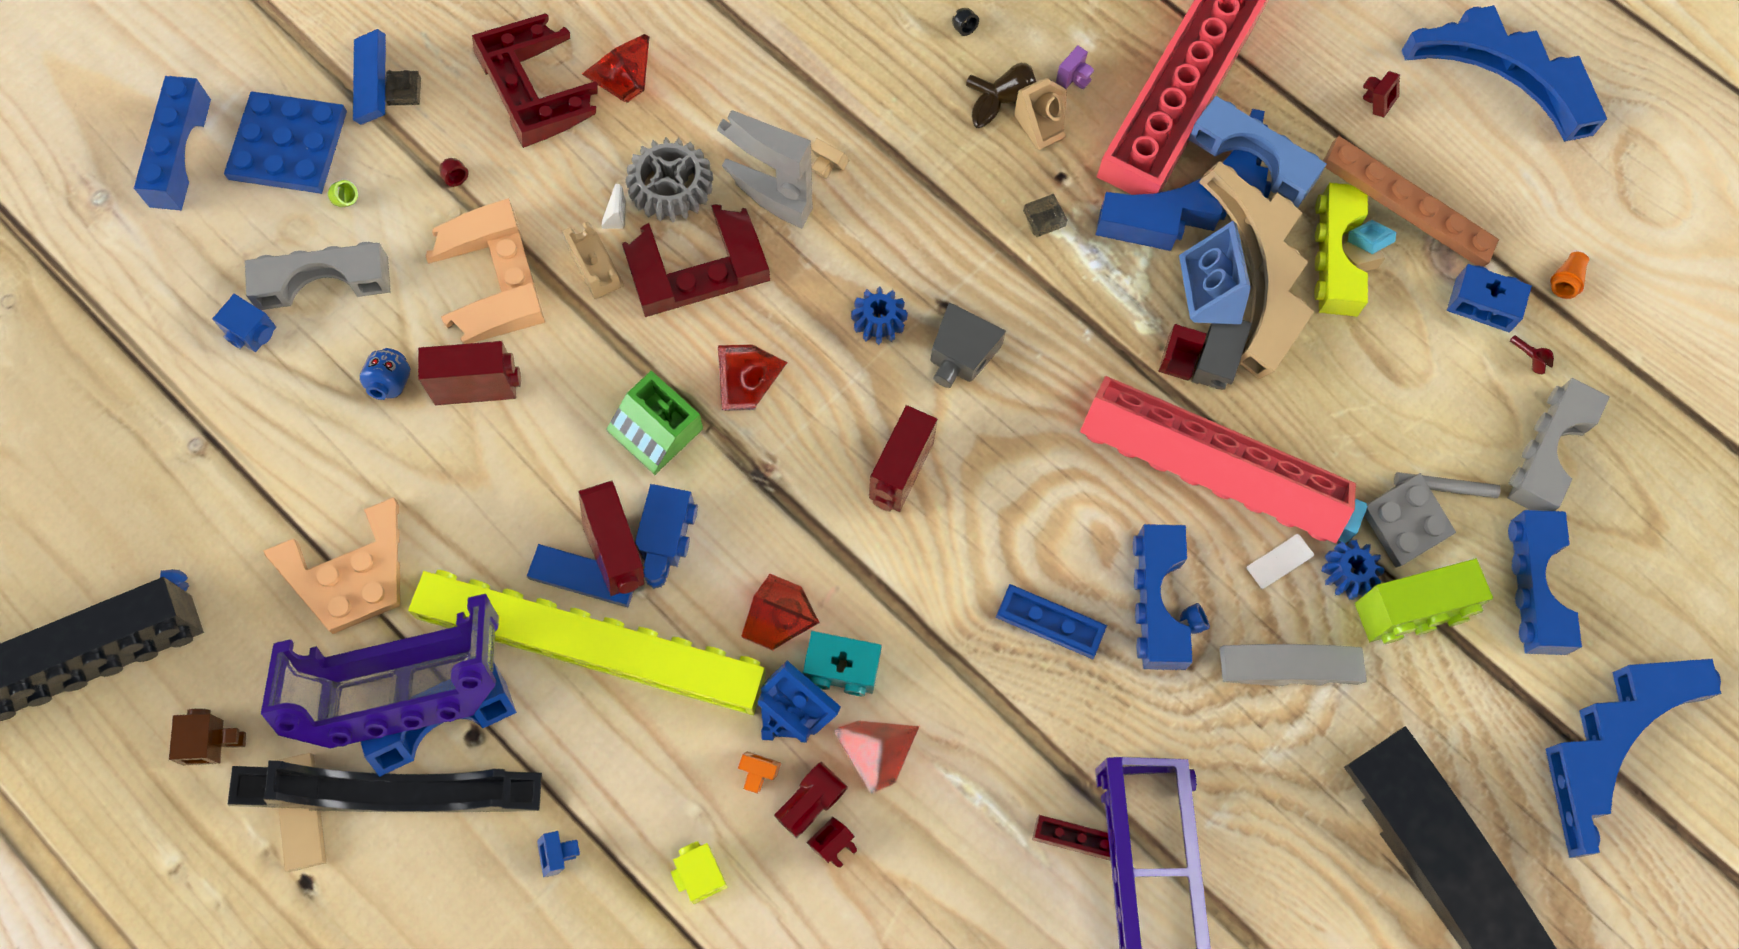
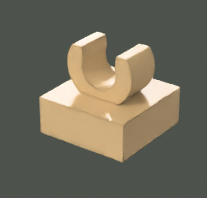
(827, 158)

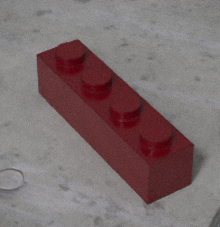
(1071, 837)

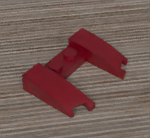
(500, 57)
(740, 269)

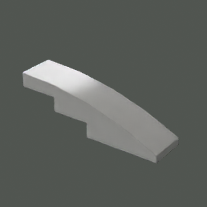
(1292, 664)

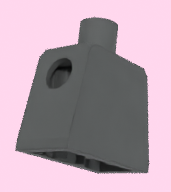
(964, 345)

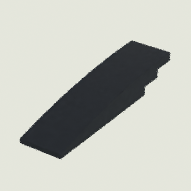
(1443, 848)

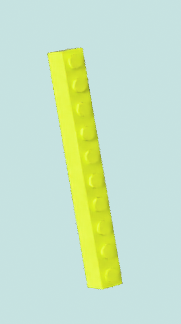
(596, 643)

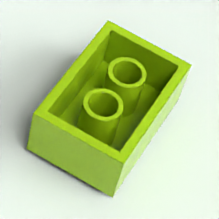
(1423, 601)

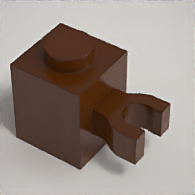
(199, 738)

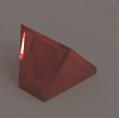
(622, 69)
(746, 375)
(778, 613)
(877, 750)

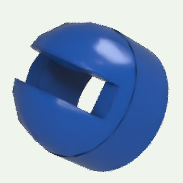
(176, 577)
(1196, 618)

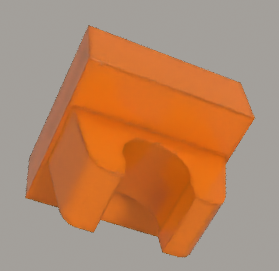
(758, 769)

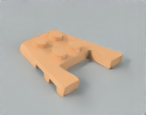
(353, 584)

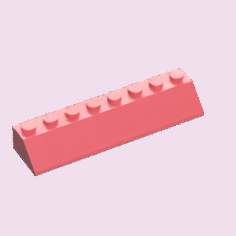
(1220, 460)

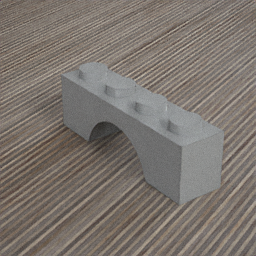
(278, 279)
(1542, 480)

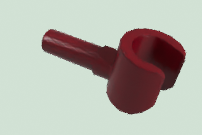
(1540, 357)

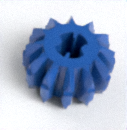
(879, 304)
(1340, 565)

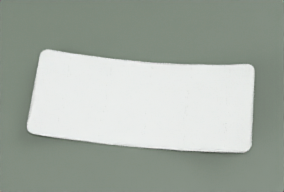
(1280, 561)

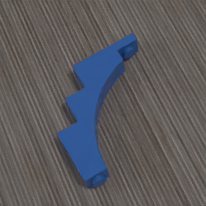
(1588, 769)

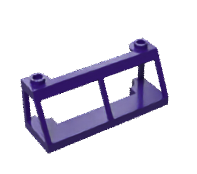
(1111, 777)

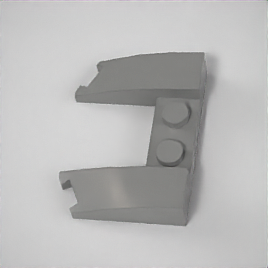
(791, 191)

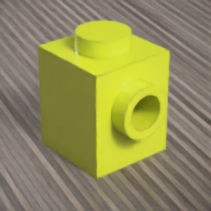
(697, 872)

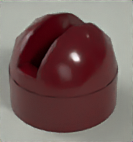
(453, 172)

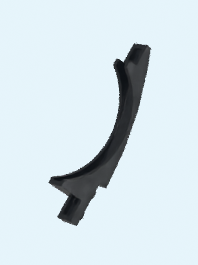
(336, 790)

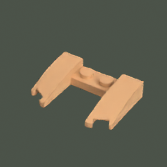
(518, 301)

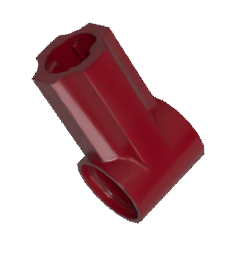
(816, 793)

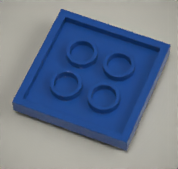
(285, 142)

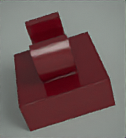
(1382, 92)
(831, 841)

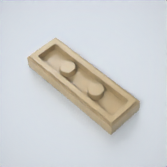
(301, 829)

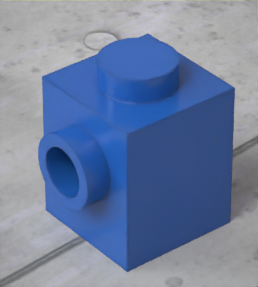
(244, 324)

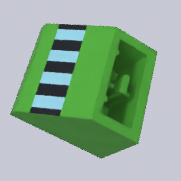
(654, 423)

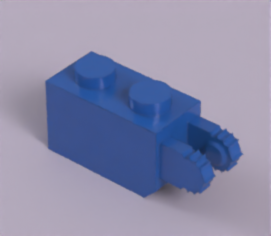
(663, 531)

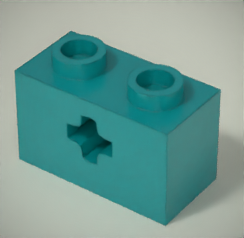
(826, 652)

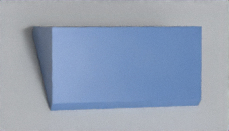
(1216, 278)

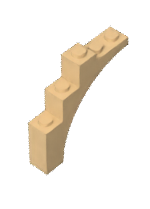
(1275, 266)

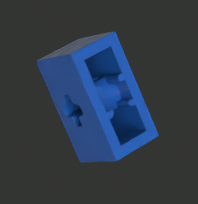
(1489, 297)

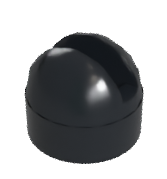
(967, 27)

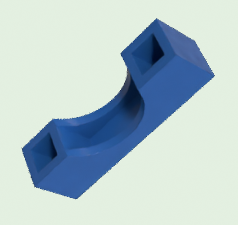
(162, 170)
(1545, 623)
(1164, 640)
(400, 748)

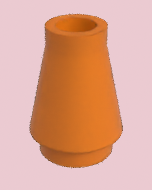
(1570, 277)

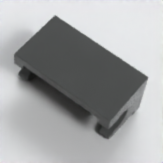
(1221, 354)

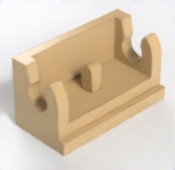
(593, 261)

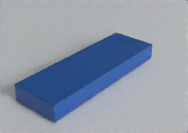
(369, 77)
(572, 574)
(1051, 621)

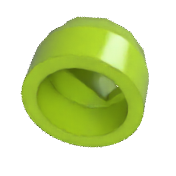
(347, 193)

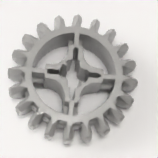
(667, 190)

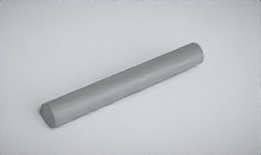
(1454, 485)

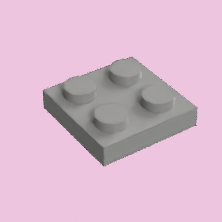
(1408, 520)

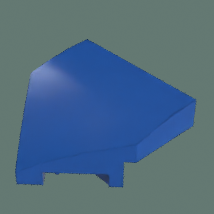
(794, 705)

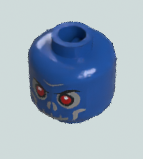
(385, 374)

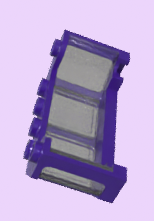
(383, 685)

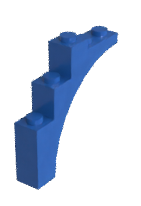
(1556, 85)
(1161, 217)

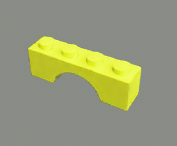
(1341, 285)

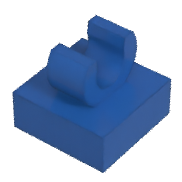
(554, 853)

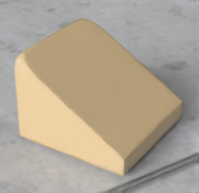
(1362, 258)

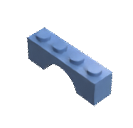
(1227, 128)

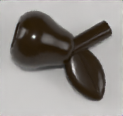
(1002, 91)

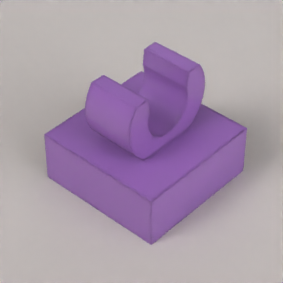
(1075, 70)

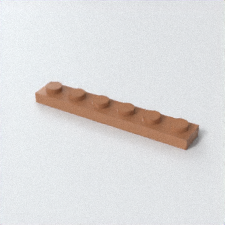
(1410, 202)

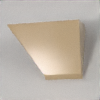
(1042, 112)

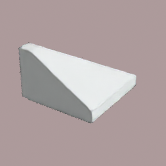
(615, 212)

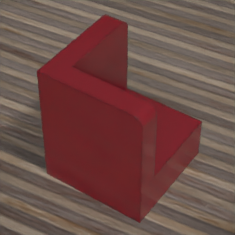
(1181, 352)

